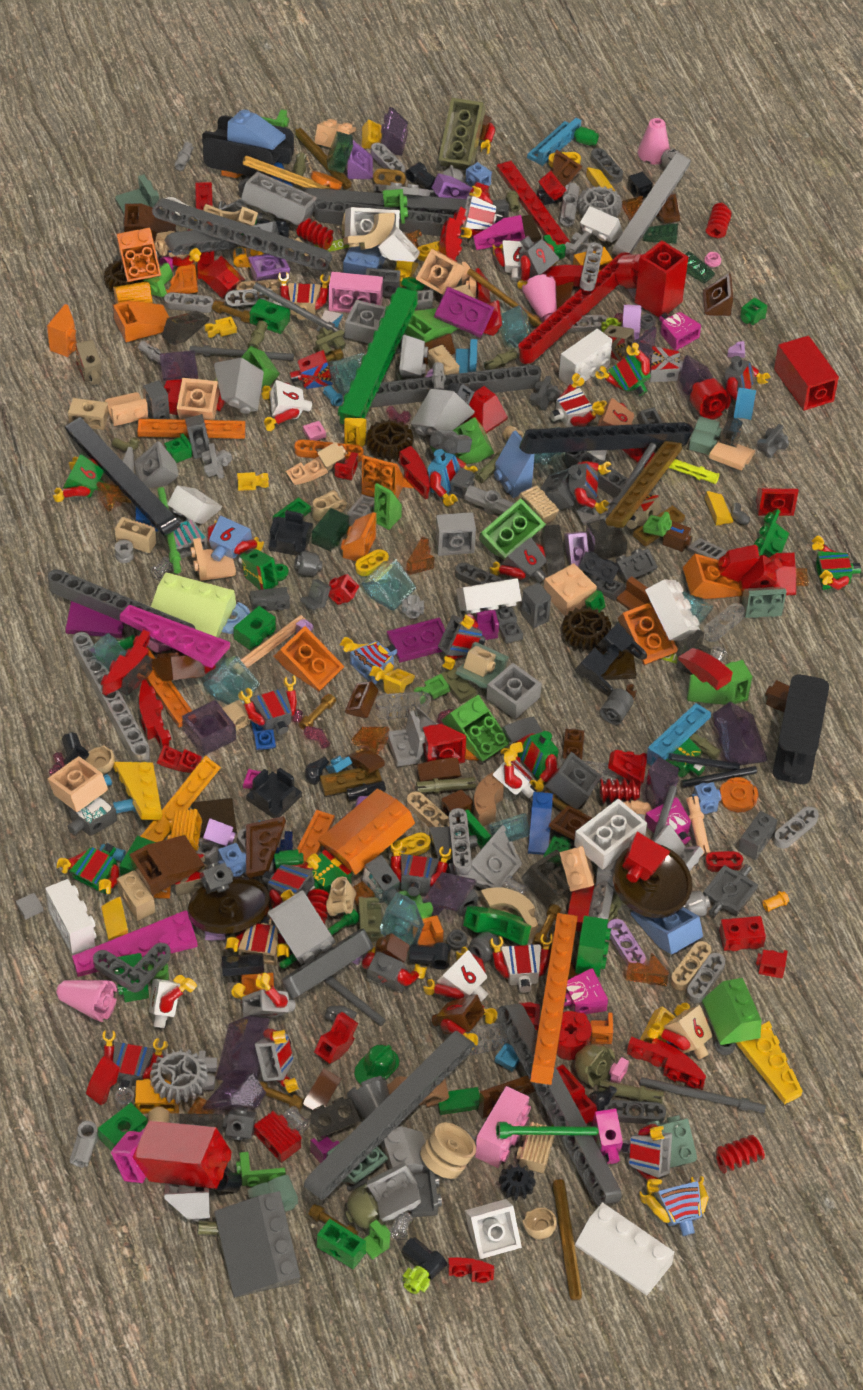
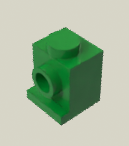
(750, 314)
(179, 448)

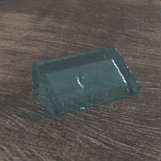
(516, 827)

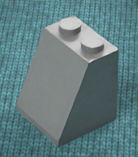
(239, 384)
(441, 412)
(302, 927)

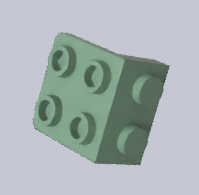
(144, 195)
(501, 662)
(682, 1144)

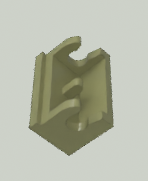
(370, 917)

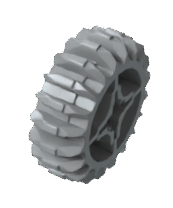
(600, 199)
(173, 1066)

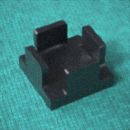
(290, 534)
(273, 792)

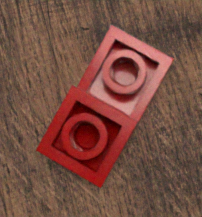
(180, 761)
(103, 1078)
(479, 1270)

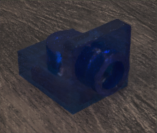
(286, 843)

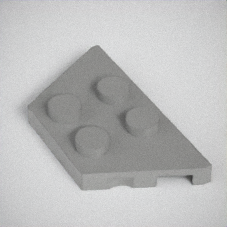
(410, 189)
(494, 862)

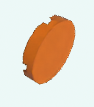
(325, 179)
(738, 794)

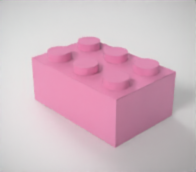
(347, 288)
(511, 1108)

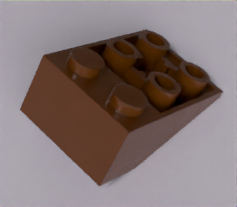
(140, 216)
(165, 863)

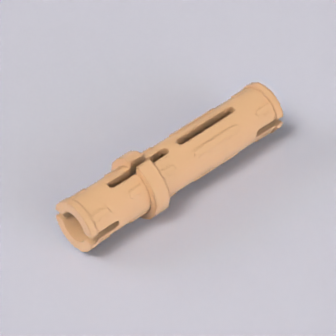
(696, 818)

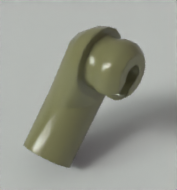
(124, 445)

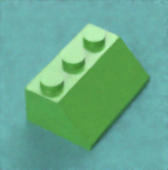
(511, 529)
(732, 1012)

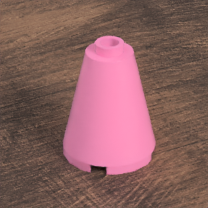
(654, 142)
(541, 295)
(89, 997)

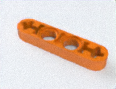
(307, 444)

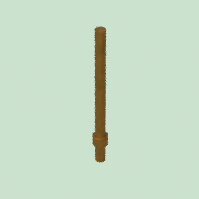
(533, 319)

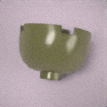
(594, 1063)
(362, 1207)

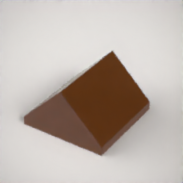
(719, 297)
(568, 822)

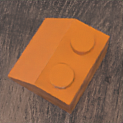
(62, 332)
(360, 537)

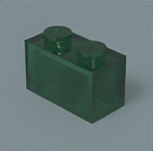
(340, 152)
(330, 529)

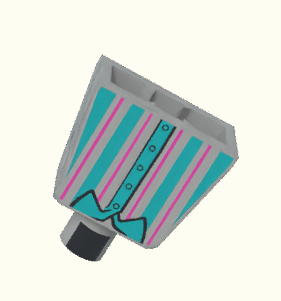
(184, 537)

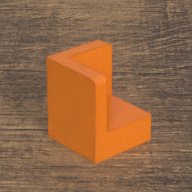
(431, 932)
(249, 982)
(602, 1030)

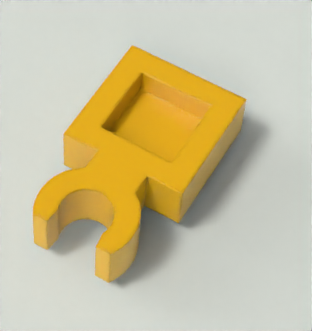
(222, 326)
(249, 481)

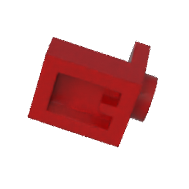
(552, 185)
(348, 469)

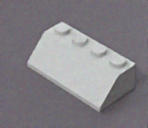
(625, 1249)

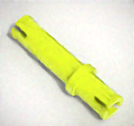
(698, 472)

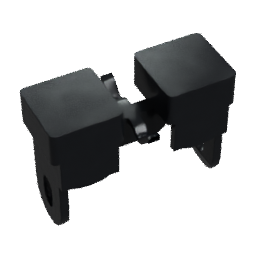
(597, 664)

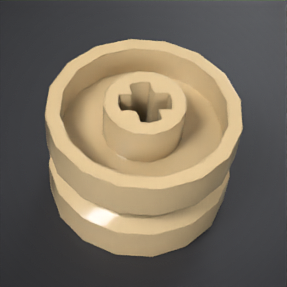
(448, 1150)

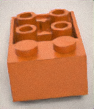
(138, 255)
(139, 319)
(380, 472)

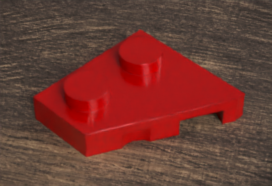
(628, 765)

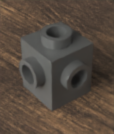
(216, 877)
(240, 1123)

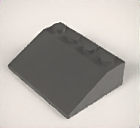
(257, 1245)

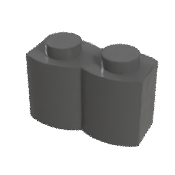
(450, 441)

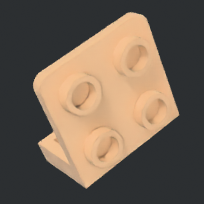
(327, 129)
(127, 408)
(207, 566)
(577, 868)

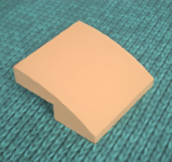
(732, 456)

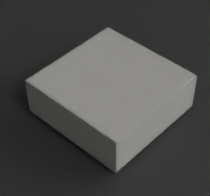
(29, 906)

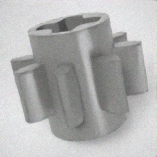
(413, 606)

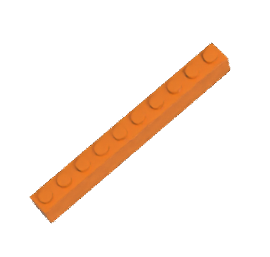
(554, 999)

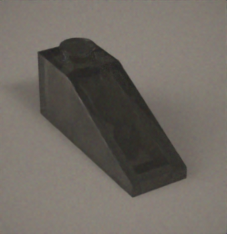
(182, 327)
(553, 547)

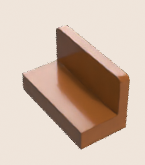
(633, 595)

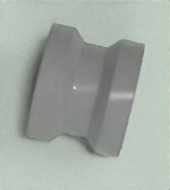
(124, 551)

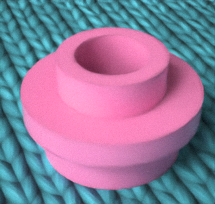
(712, 259)

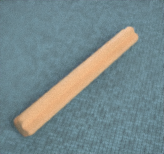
(271, 642)

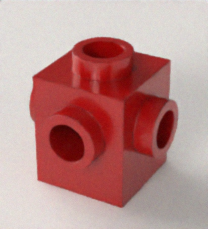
(342, 589)

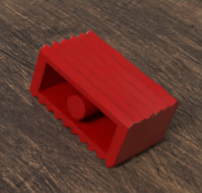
(277, 1136)

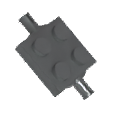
(730, 890)

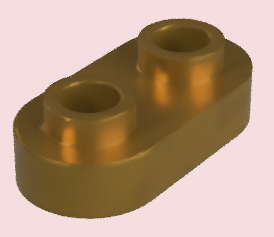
(390, 176)

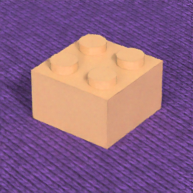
(440, 272)
(198, 398)
(569, 588)
(77, 784)

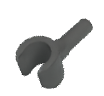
(361, 1182)

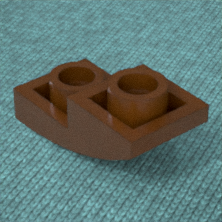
(573, 742)
(367, 760)
(441, 769)
(322, 1089)

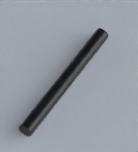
(703, 761)
(719, 776)

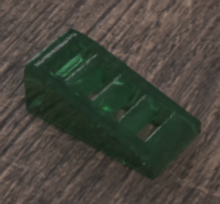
(666, 233)
(694, 264)

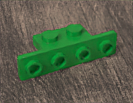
(772, 536)

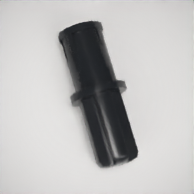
(364, 790)

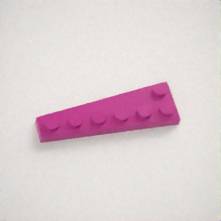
(185, 639)
(174, 931)

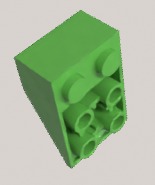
(427, 327)
(480, 444)
(735, 691)
(481, 729)

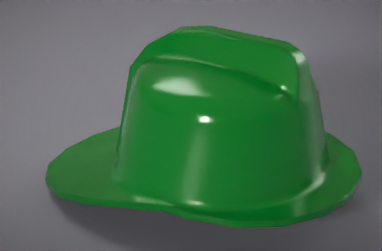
(377, 1062)

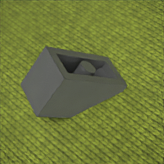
(197, 435)

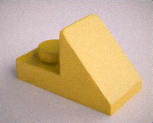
(407, 269)
(397, 680)

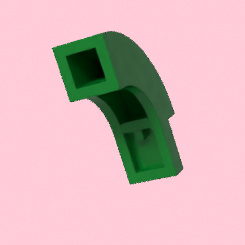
(497, 922)

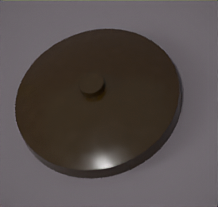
(661, 894)
(231, 910)

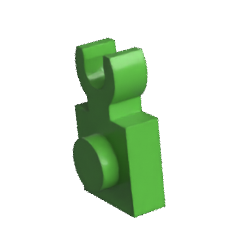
(434, 687)

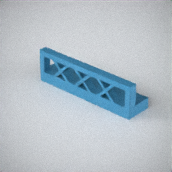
(555, 141)
(677, 733)

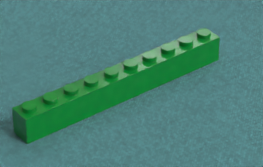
(379, 355)

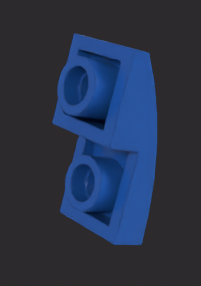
(263, 738)

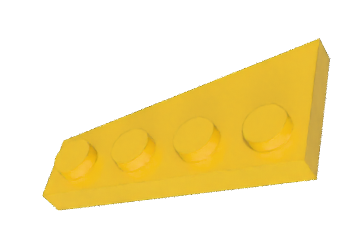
(142, 787)
(772, 1064)

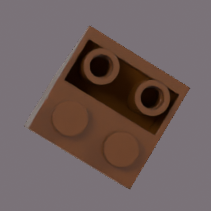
(177, 666)

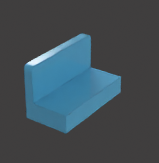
(467, 358)
(744, 403)

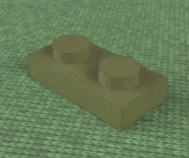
(460, 688)

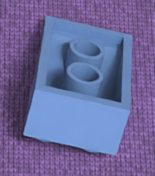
(253, 130)
(359, 260)
(514, 467)
(673, 931)

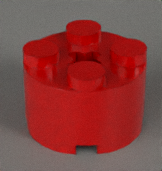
(628, 270)
(709, 398)
(573, 1035)

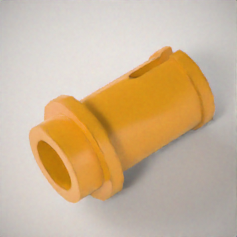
(775, 901)

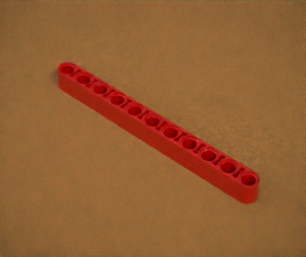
(568, 314)

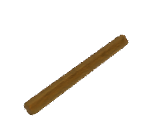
(321, 156)
(282, 174)
(567, 1239)

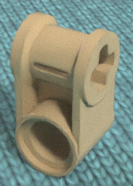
(324, 503)
(341, 897)

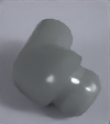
(738, 515)
(332, 1011)

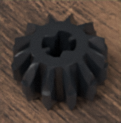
(517, 1181)

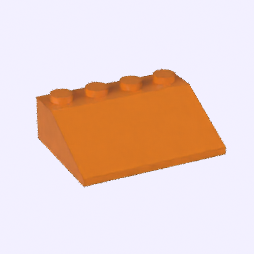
(367, 830)

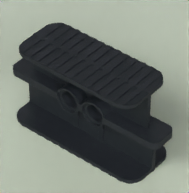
(229, 155)
(801, 729)

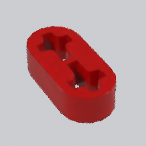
(723, 858)

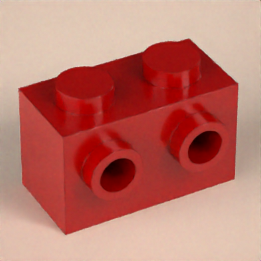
(742, 933)

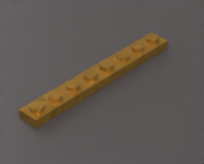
(643, 484)

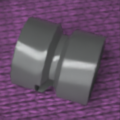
(616, 706)

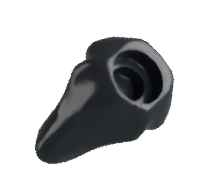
(314, 770)
(603, 1097)

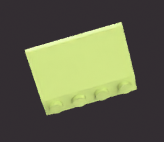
(195, 602)

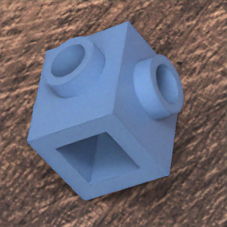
(479, 174)
(708, 797)
(233, 858)

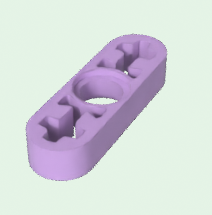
(625, 935)

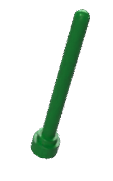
(346, 920)
(506, 1130)

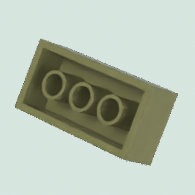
(462, 133)

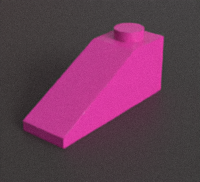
(506, 229)

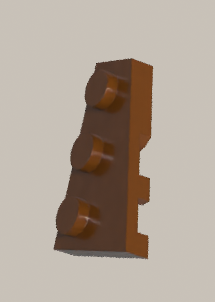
(261, 844)
(490, 1096)

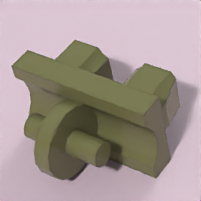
(328, 338)

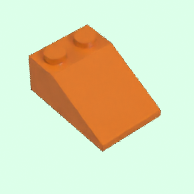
(705, 579)
(647, 631)
(309, 659)

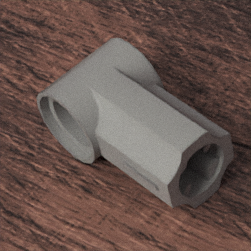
(84, 1144)

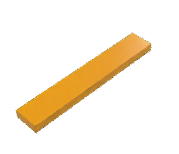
(182, 799)

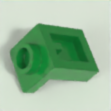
(559, 250)
(560, 844)

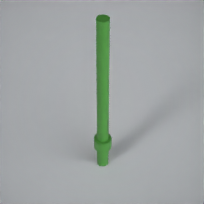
(174, 555)

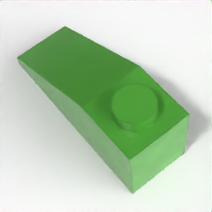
(386, 507)

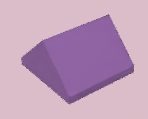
(359, 163)
(267, 267)

